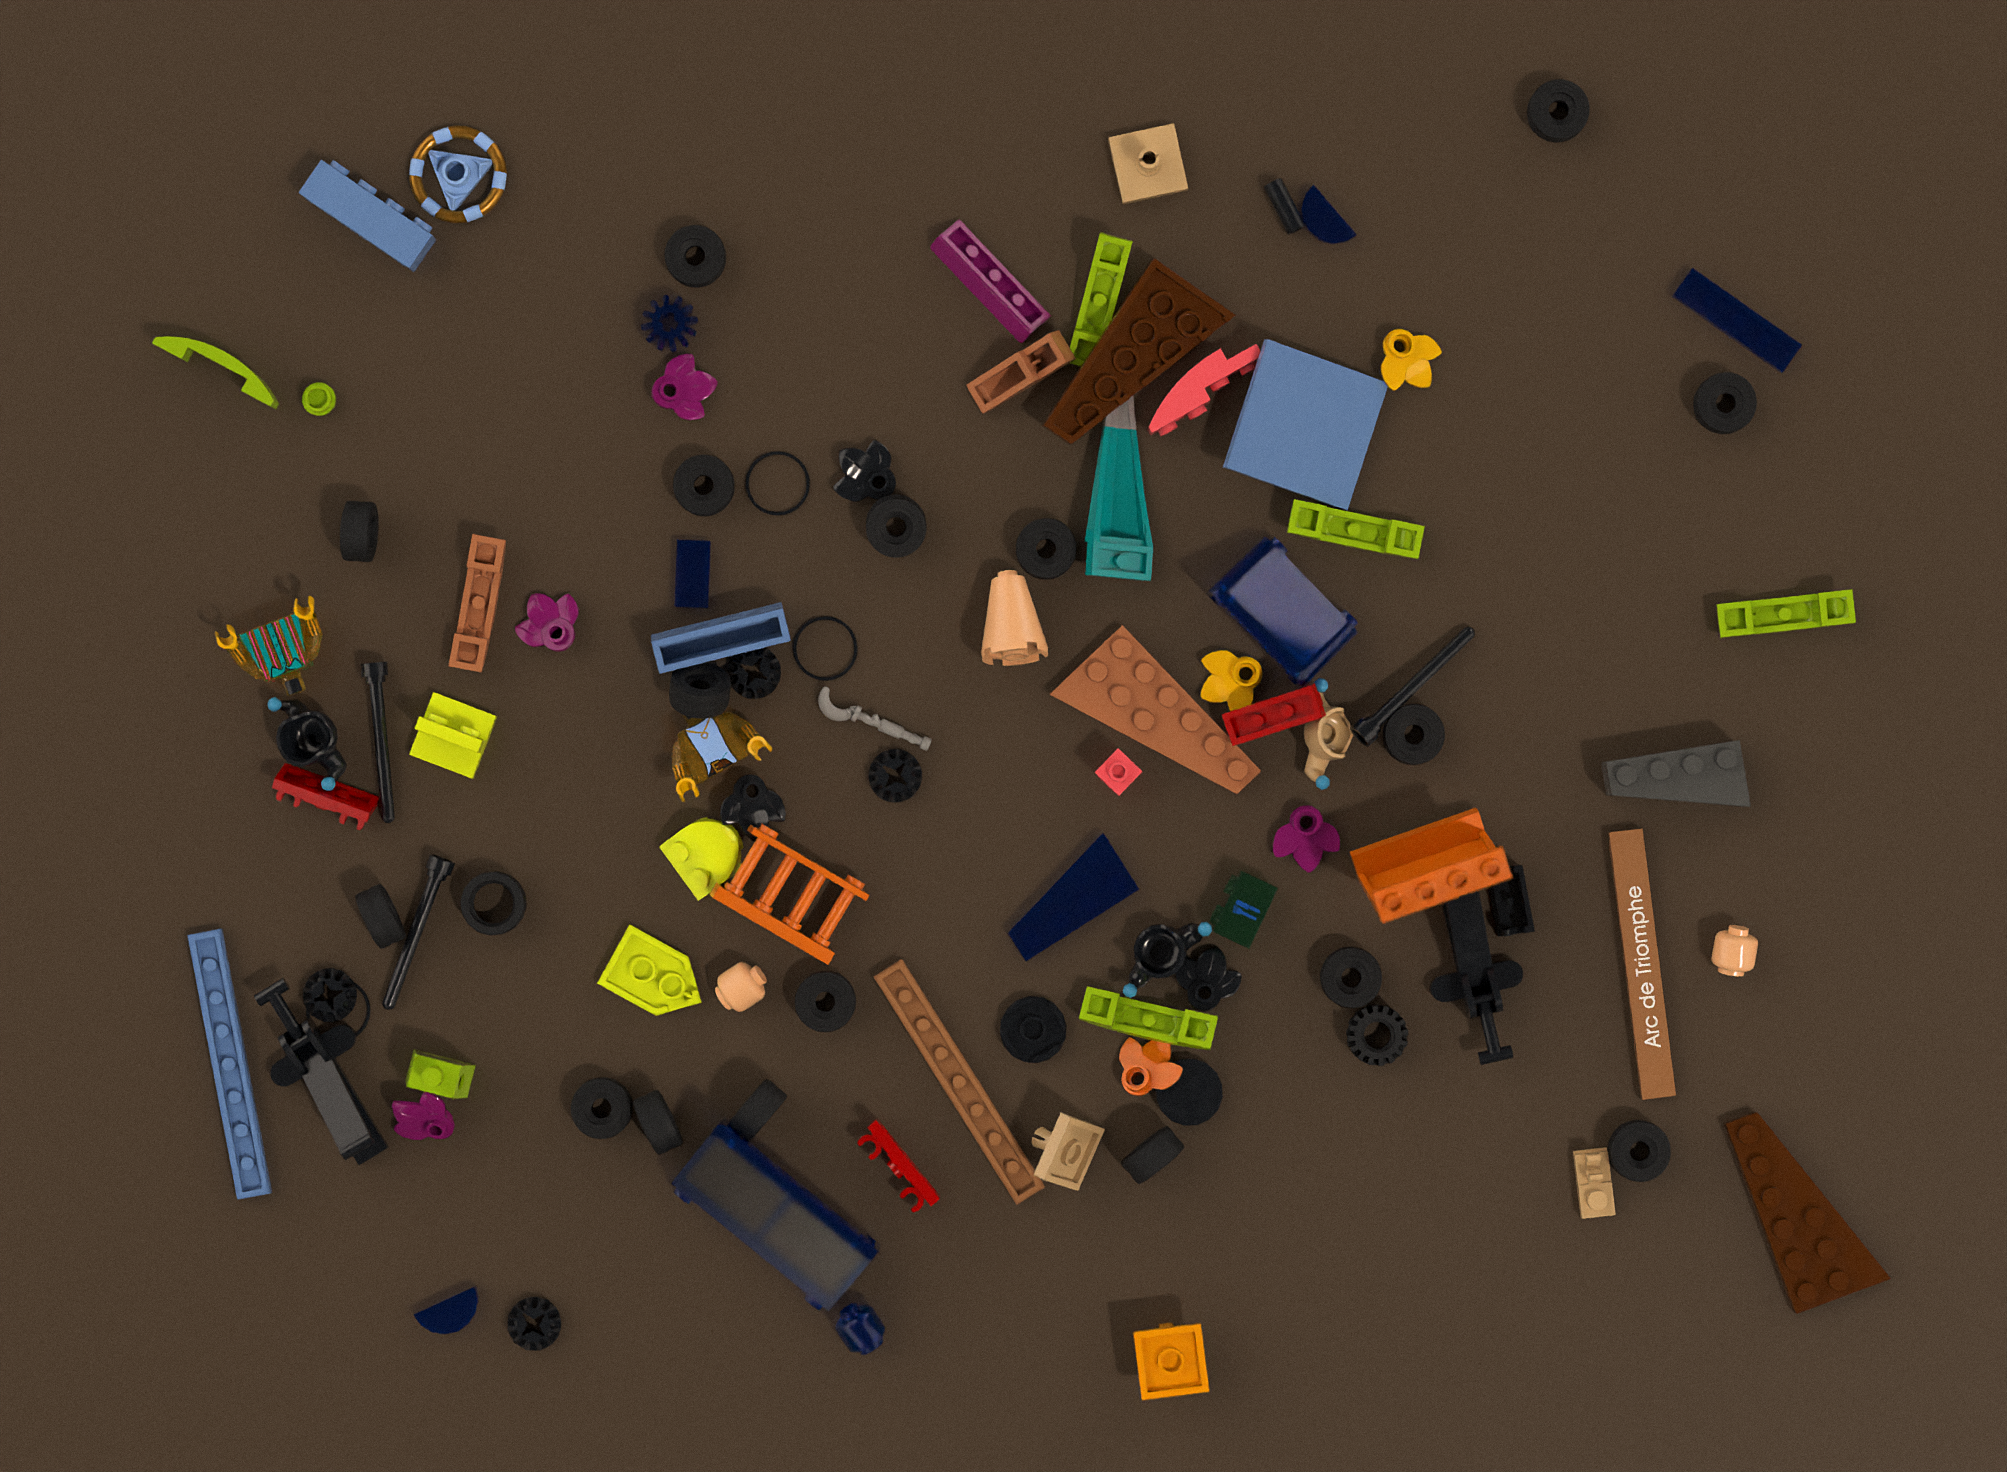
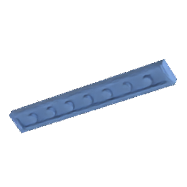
(229, 1064)

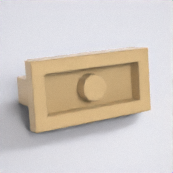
(1594, 1183)

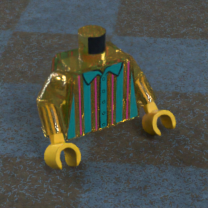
(278, 648)

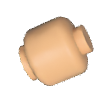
(1734, 951)
(741, 987)

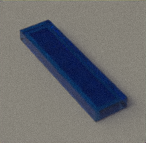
(1737, 320)

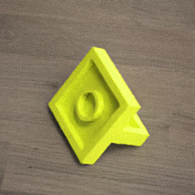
(452, 735)

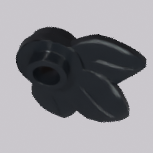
(861, 470)
(754, 811)
(1208, 974)

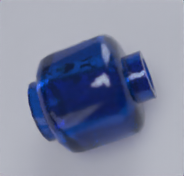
(860, 1328)

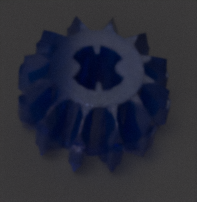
(679, 317)

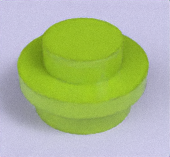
(319, 399)

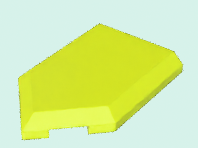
(650, 974)

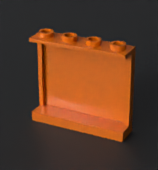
(1429, 865)

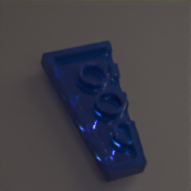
(1078, 896)

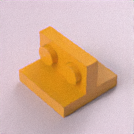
(1171, 1361)

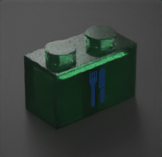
(1243, 908)

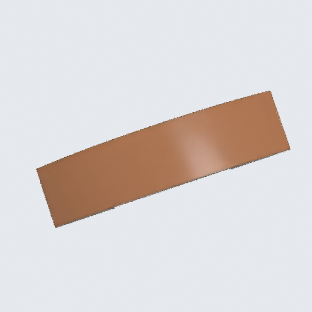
(478, 603)

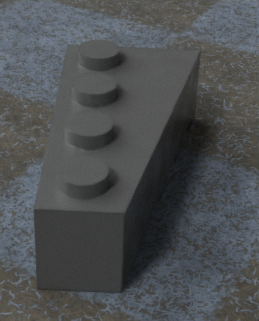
(1692, 775)

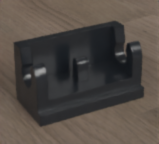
(1511, 904)

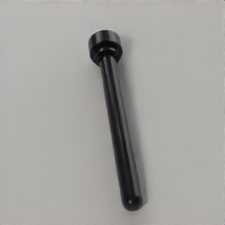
(374, 676)
(1367, 729)
(437, 871)

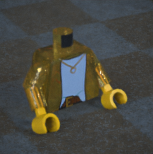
(712, 747)

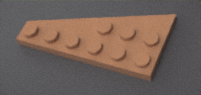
(1142, 700)

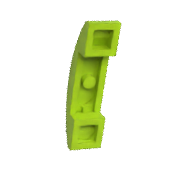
(1100, 294)
(184, 348)
(1355, 530)
(1786, 613)
(1148, 1020)

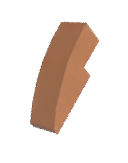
(1021, 371)

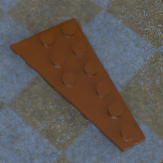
(1145, 337)
(1806, 1234)

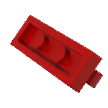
(1274, 714)
(342, 799)
(900, 1165)

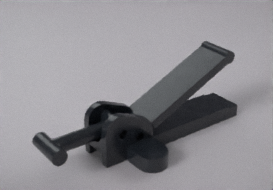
(1476, 978)
(314, 1060)

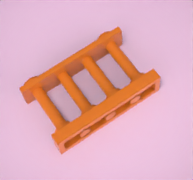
(761, 909)

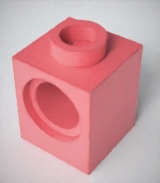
(1118, 772)

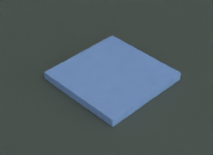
(1305, 424)

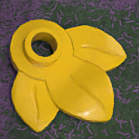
(1410, 364)
(1225, 679)

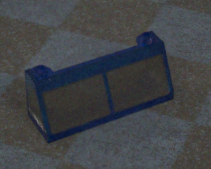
(775, 1216)

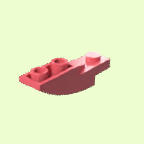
(1190, 394)

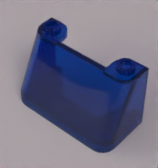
(1284, 611)

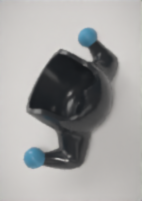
(308, 739)
(1162, 952)

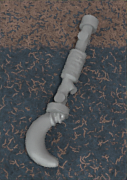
(883, 725)

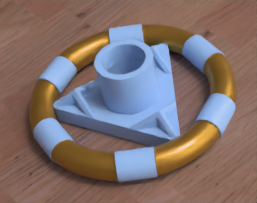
(458, 174)

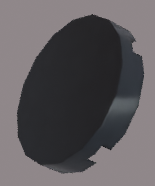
(1033, 1029)
(1193, 1096)

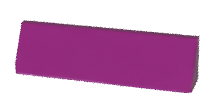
(989, 281)

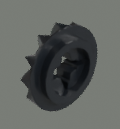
(758, 687)
(911, 773)
(343, 1002)
(550, 1323)

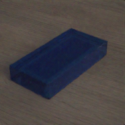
(692, 574)

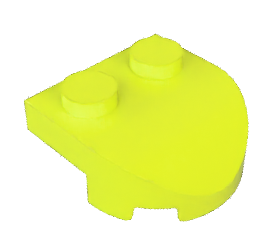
(704, 854)

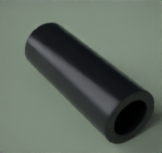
(1284, 206)

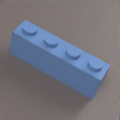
(367, 215)
(720, 637)

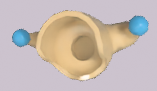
(1326, 739)

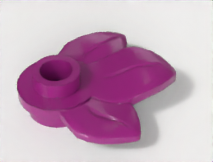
(688, 386)
(545, 618)
(1308, 843)
(423, 1118)

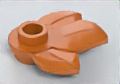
(1152, 1062)

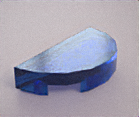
(1323, 220)
(451, 1313)

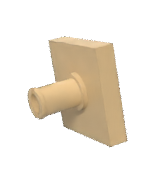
(1148, 163)
(1067, 1150)

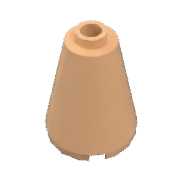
(1012, 623)

